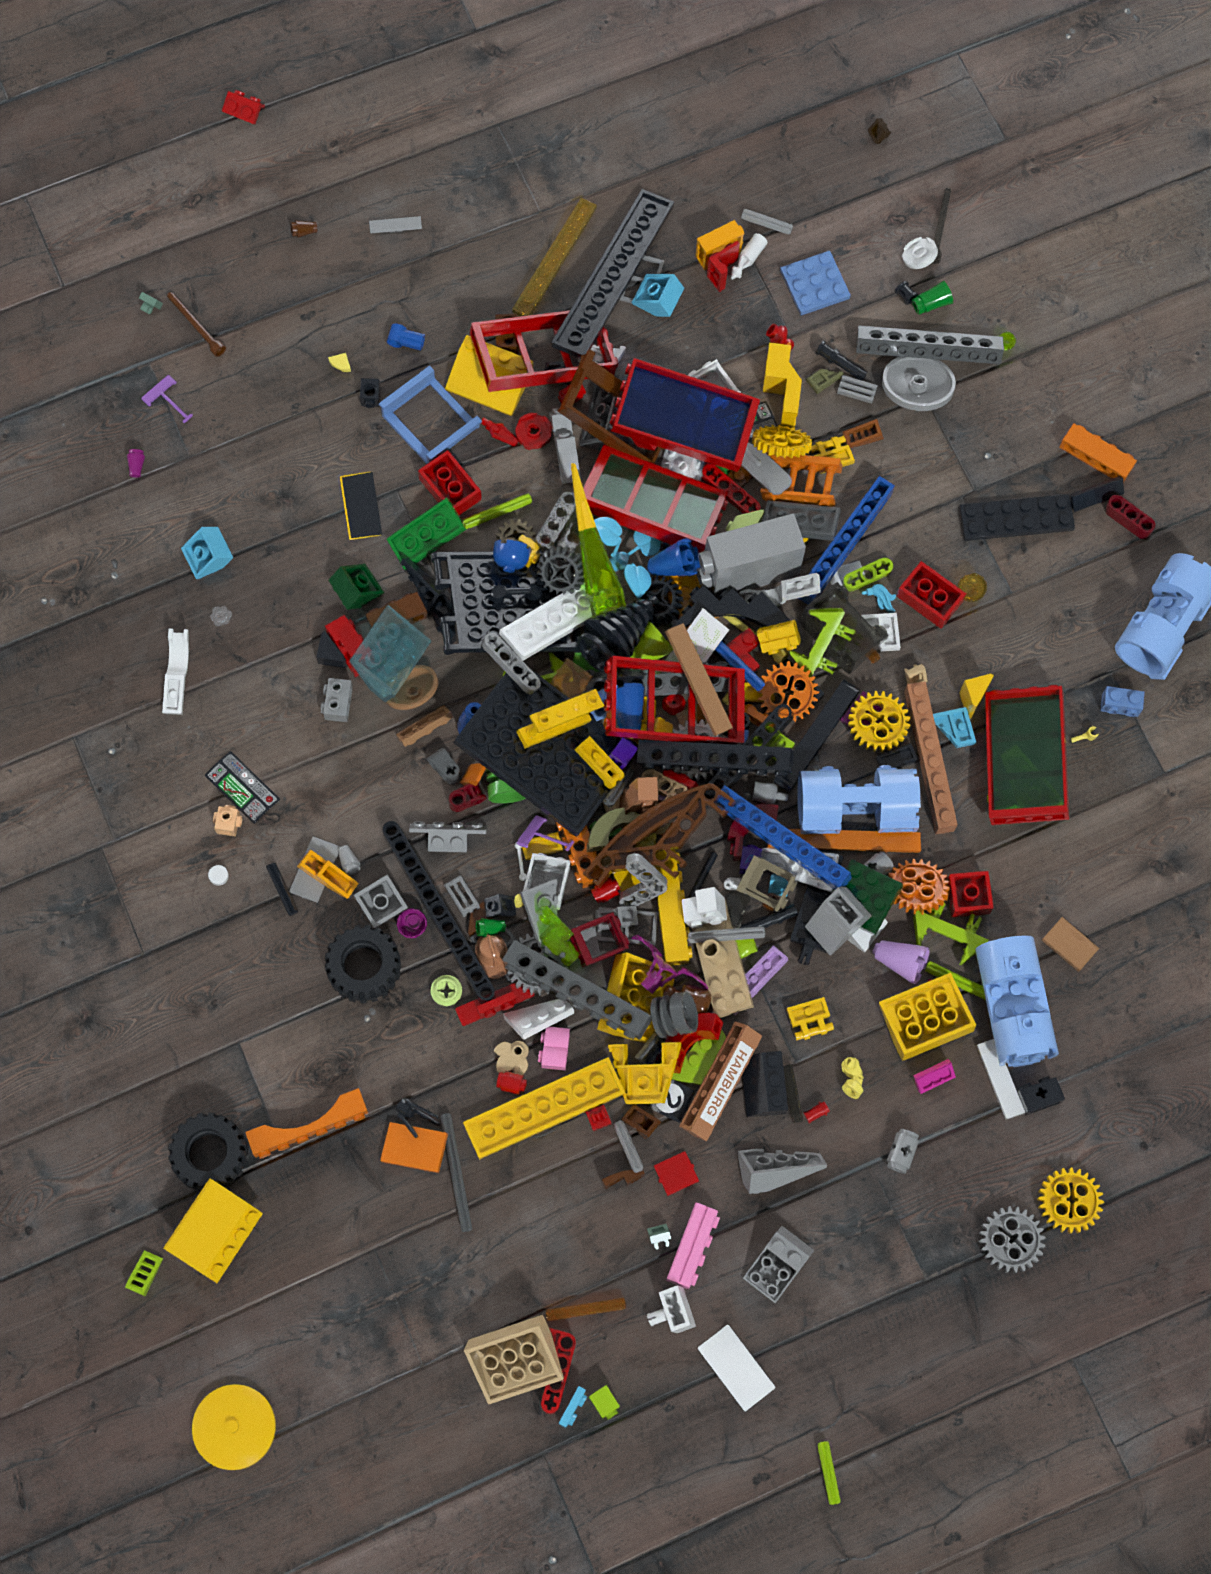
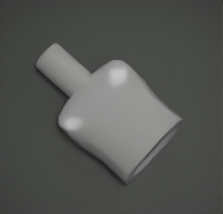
(767, 793)

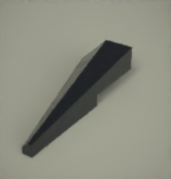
(435, 601)

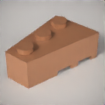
(640, 795)

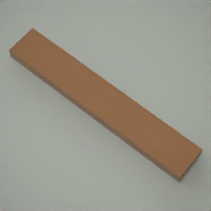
(698, 679)

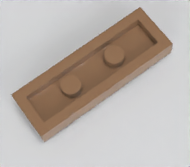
(424, 726)

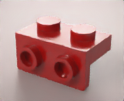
(242, 107)

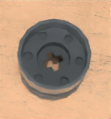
(674, 1014)

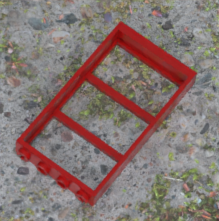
(524, 324)
(736, 701)

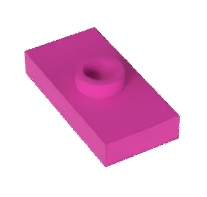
(934, 1076)

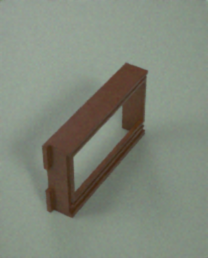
(611, 384)

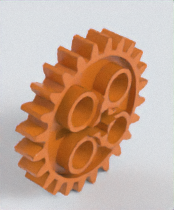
(805, 696)
(922, 886)

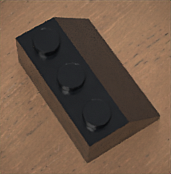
(765, 1085)

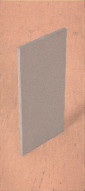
(305, 885)

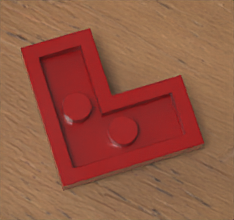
(743, 645)

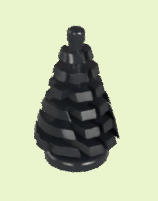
(615, 632)

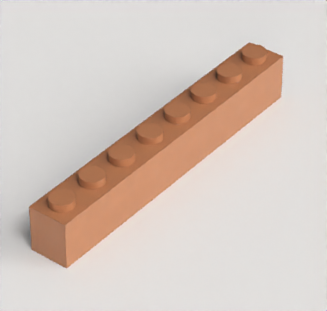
(930, 758)

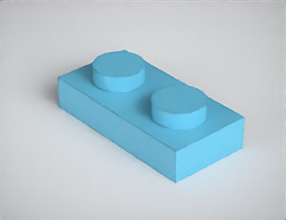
(577, 1400)

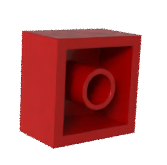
(970, 894)

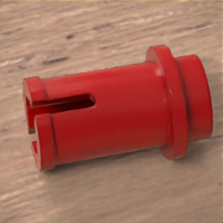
(816, 1112)

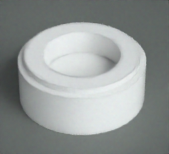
(218, 875)

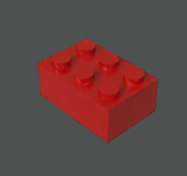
(447, 478)
(931, 594)

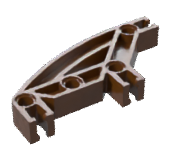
(684, 806)

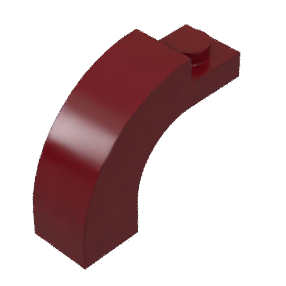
(738, 832)

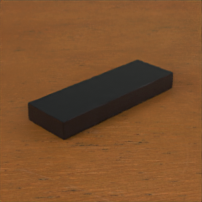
(1097, 493)

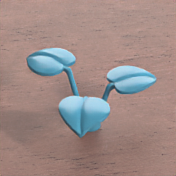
(636, 577)

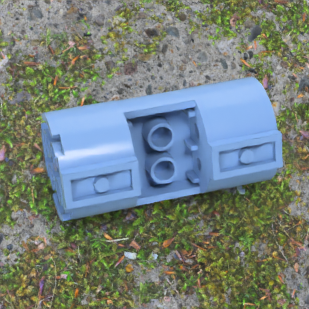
(1156, 636)
(891, 798)
(1016, 1001)

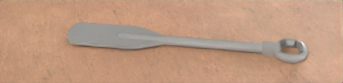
(766, 470)

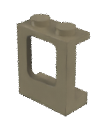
(754, 873)

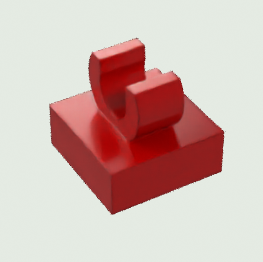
(598, 1118)

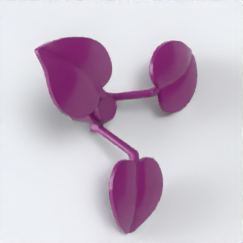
(654, 979)

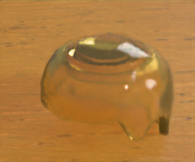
(974, 586)

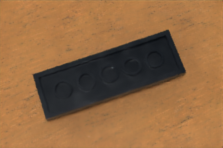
(1017, 517)

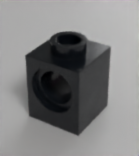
(370, 386)

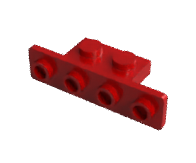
(504, 1000)

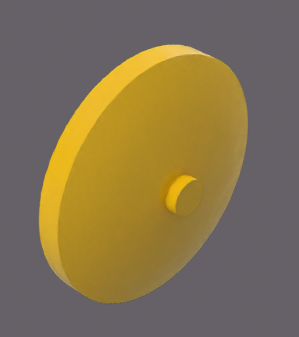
(233, 1427)

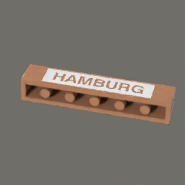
(720, 1081)

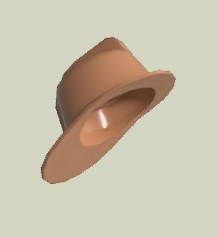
(490, 953)

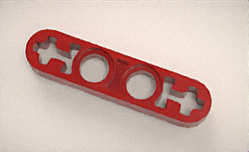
(733, 488)

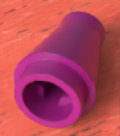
(135, 462)

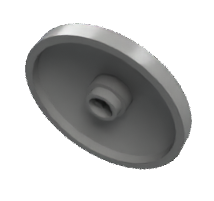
(918, 383)

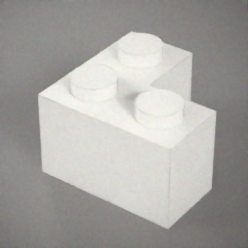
(704, 908)

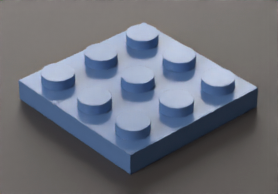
(815, 283)

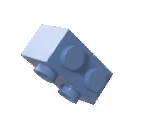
(1122, 701)

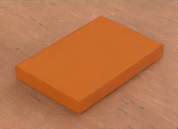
(418, 1153)

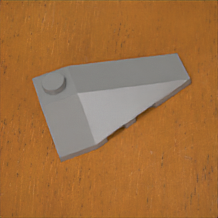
(772, 1170)

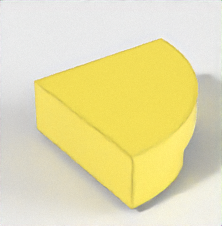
(340, 362)

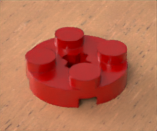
(535, 421)

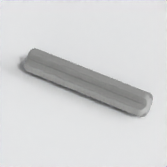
(767, 221)
(628, 1146)

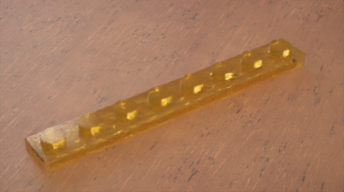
(554, 258)

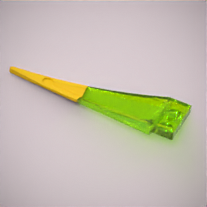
(599, 576)

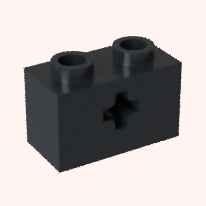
(1052, 1095)

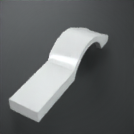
(789, 589)
(176, 672)

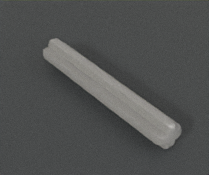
(727, 934)

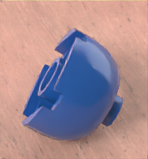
(511, 555)

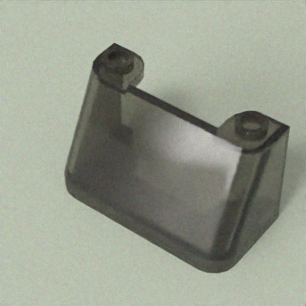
(863, 643)

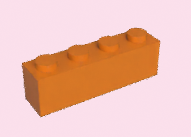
(1097, 452)

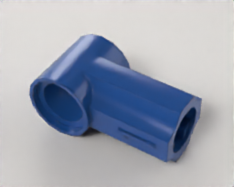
(400, 336)

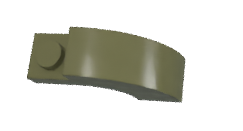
(605, 825)

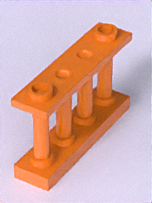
(813, 465)

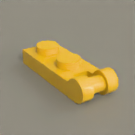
(600, 762)

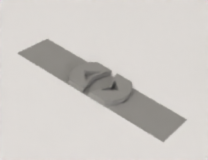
(396, 224)

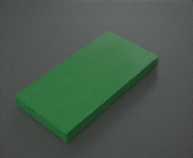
(427, 532)

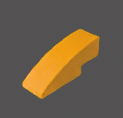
(327, 874)

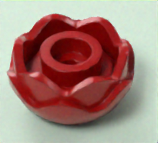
(675, 708)

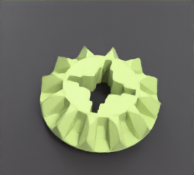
(439, 984)

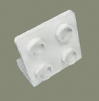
(683, 464)

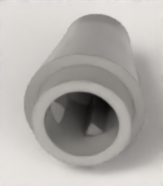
(349, 862)

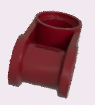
(470, 796)

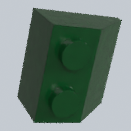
(355, 585)

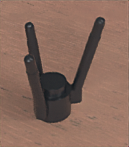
(408, 1109)

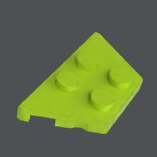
(699, 1060)

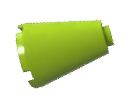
(652, 644)

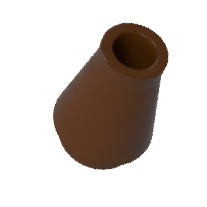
(303, 228)

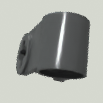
(443, 764)

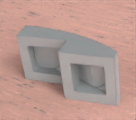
(626, 915)

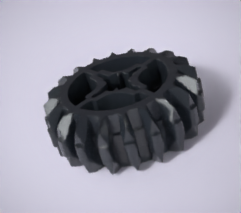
(665, 586)

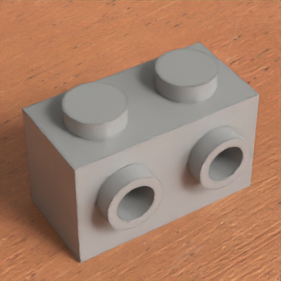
(338, 699)

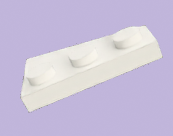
(538, 1017)

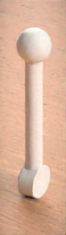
(522, 876)

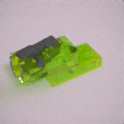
(556, 938)

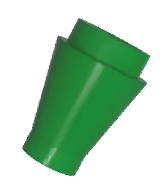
(489, 927)

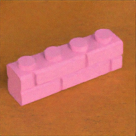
(692, 1245)

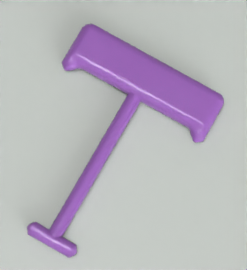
(158, 390)
(532, 830)

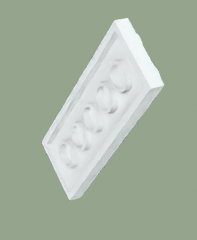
(547, 623)

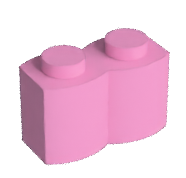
(555, 1048)

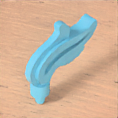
(883, 597)

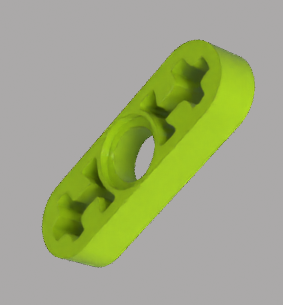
(881, 573)

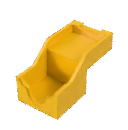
(784, 380)

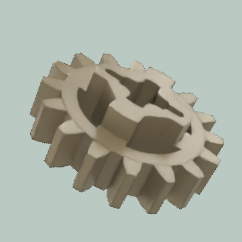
(515, 531)

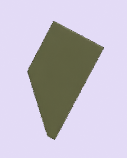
(822, 379)

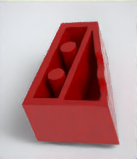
(345, 638)

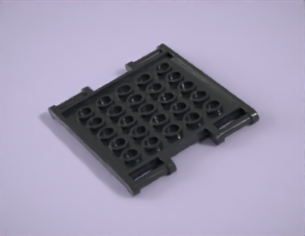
(474, 613)

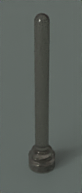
(941, 221)

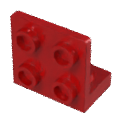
(719, 262)

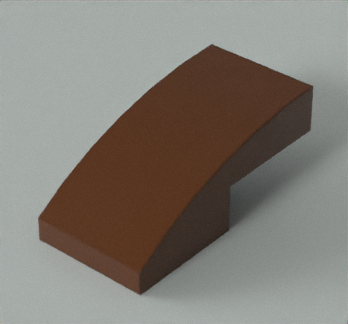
(628, 1176)

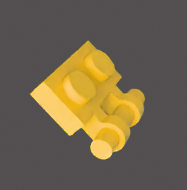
(838, 452)
(810, 1012)

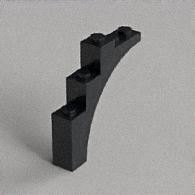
(731, 604)

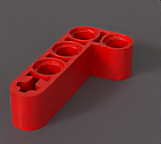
(564, 1353)

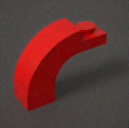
(708, 1028)

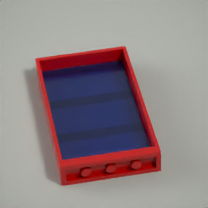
(684, 414)

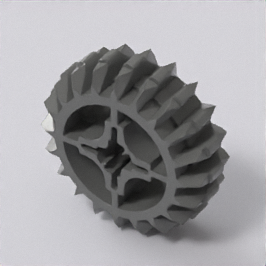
(550, 557)

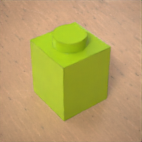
(604, 1403)

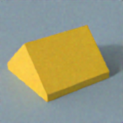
(973, 692)

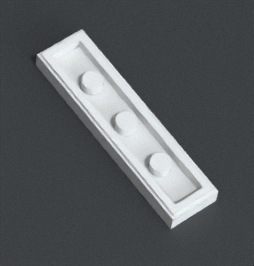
(1000, 1081)

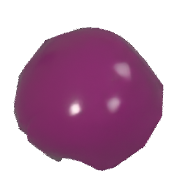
(411, 923)

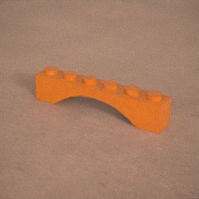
(267, 1139)

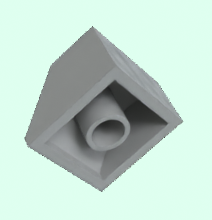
(380, 901)

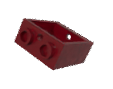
(581, 947)

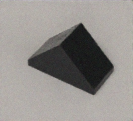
(328, 653)

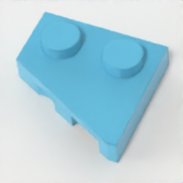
(956, 726)

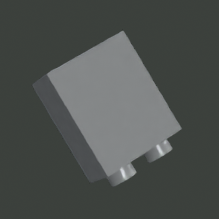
(752, 556)

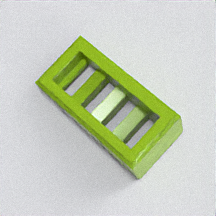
(147, 1283)

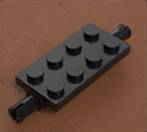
(812, 901)

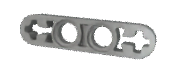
(508, 665)

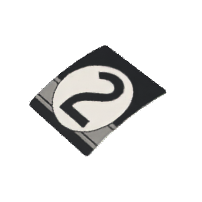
(676, 1101)

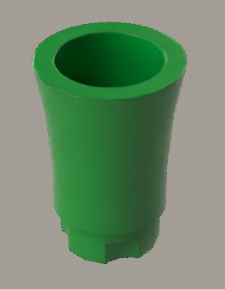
(933, 298)

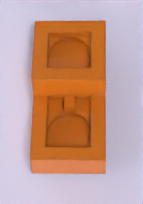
(473, 774)

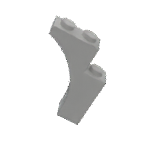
(564, 444)

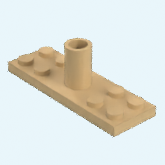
(724, 972)

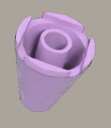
(903, 958)

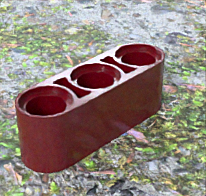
(1133, 525)

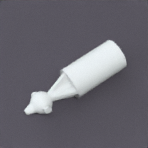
(749, 254)

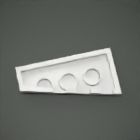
(802, 875)

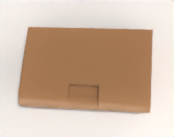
(1070, 944)

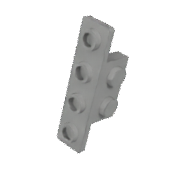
(447, 837)

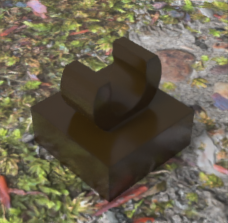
(879, 131)

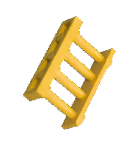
(560, 718)

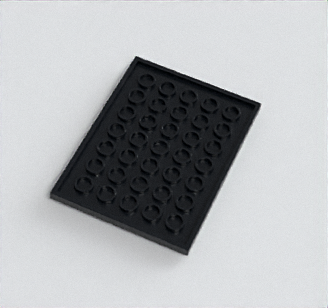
(546, 773)

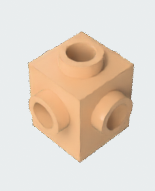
(227, 820)

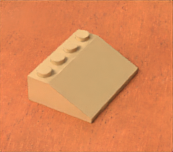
(514, 1359)

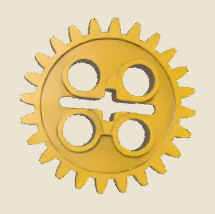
(781, 441)
(868, 734)
(1088, 1202)

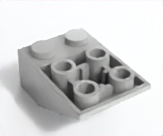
(837, 919)
(778, 1264)

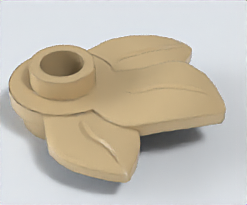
(509, 1059)

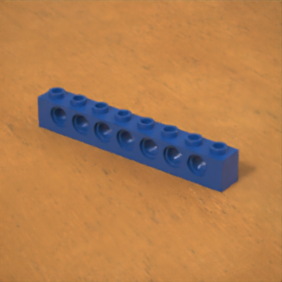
(850, 534)
(785, 841)

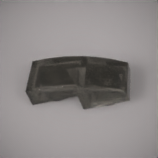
(736, 906)

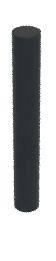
(703, 874)

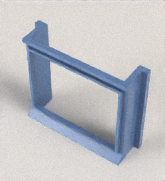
(407, 392)

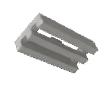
(857, 386)
(469, 908)

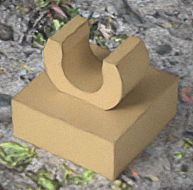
(916, 674)

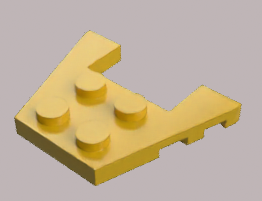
(648, 1081)

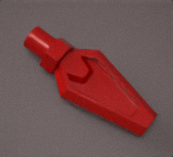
(499, 432)

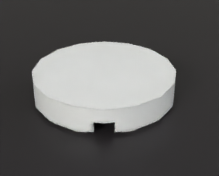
(919, 253)

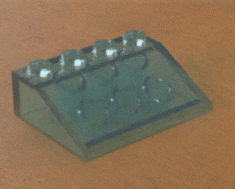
(389, 653)

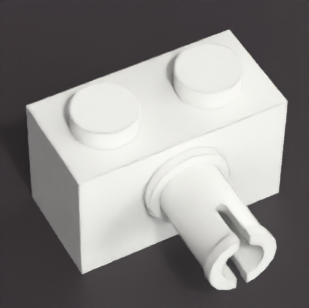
(675, 1310)

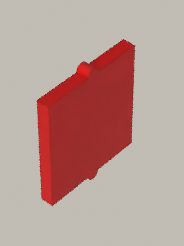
(676, 1173)

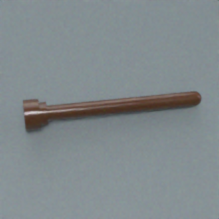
(216, 346)

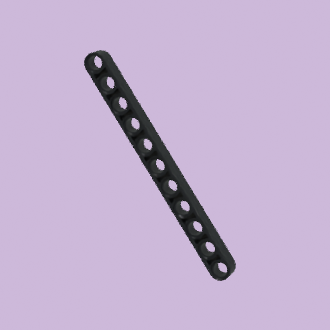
(437, 903)

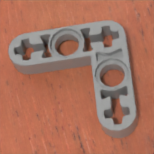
(631, 896)

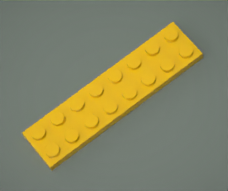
(543, 1108)

